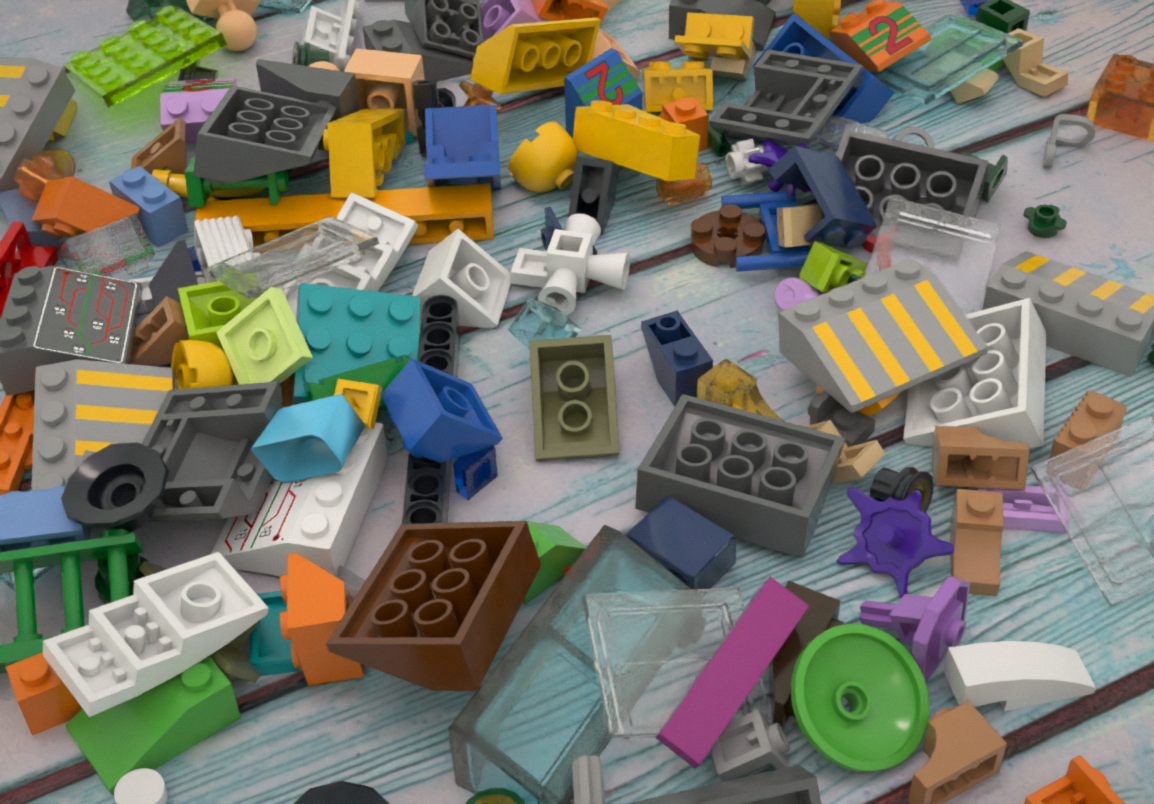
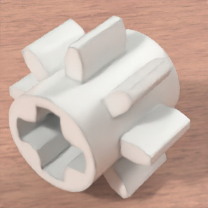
(740, 167)

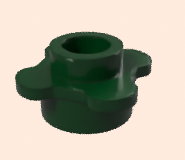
(1044, 220)

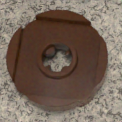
(714, 233)

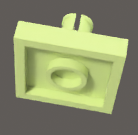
(264, 340)

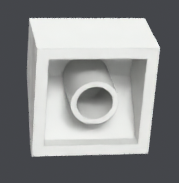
(469, 276)

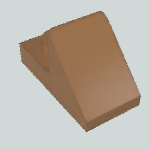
(165, 150)

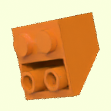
(314, 610)

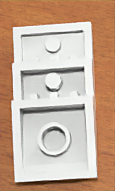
(373, 268)
(154, 633)

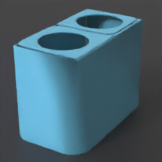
(309, 439)

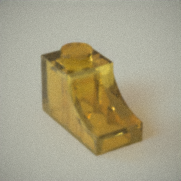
(733, 387)

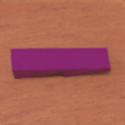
(731, 672)

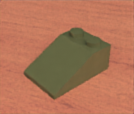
(574, 398)

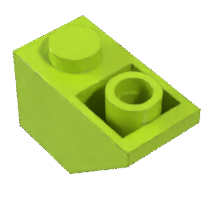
(830, 267)

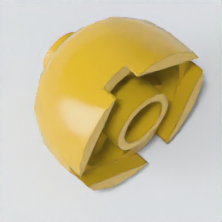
(546, 160)
(201, 365)

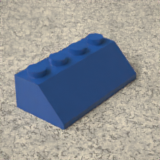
(868, 92)

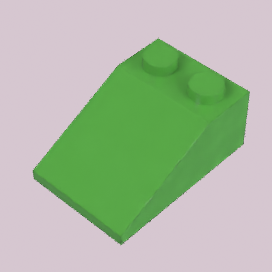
(156, 723)

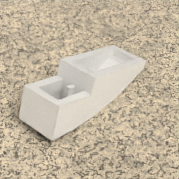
(1015, 673)

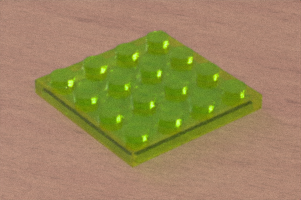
(143, 55)

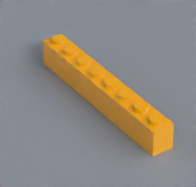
(435, 210)

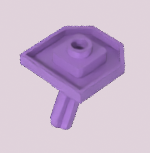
(924, 621)

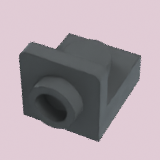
(852, 426)

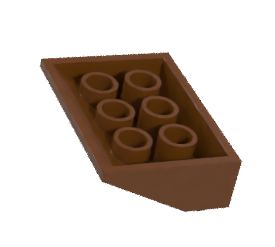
(440, 602)

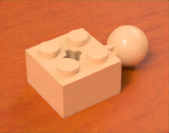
(233, 20)
(385, 81)

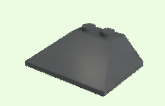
(789, 100)
(207, 449)

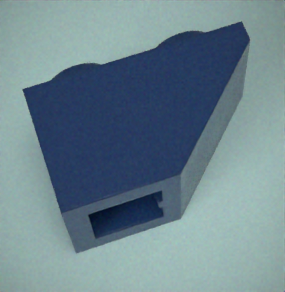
(675, 355)

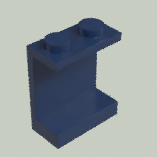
(846, 214)

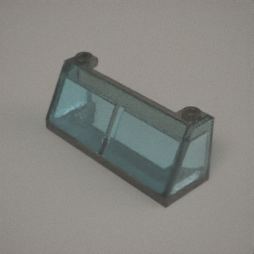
(544, 693)

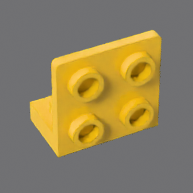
(716, 36)
(669, 84)

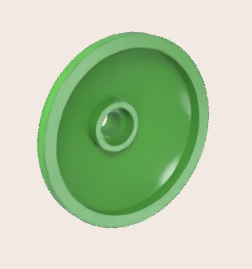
(883, 693)

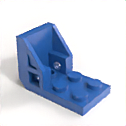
(462, 146)

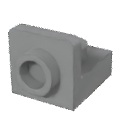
(749, 745)

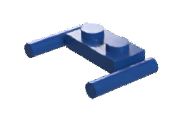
(778, 256)

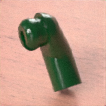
(717, 142)

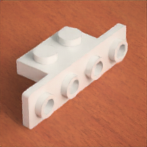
(332, 32)

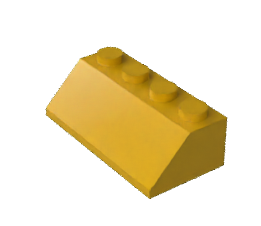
(534, 55)

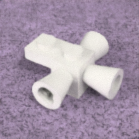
(570, 264)

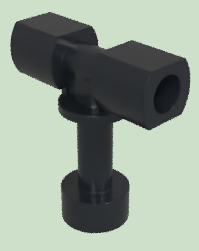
(428, 96)

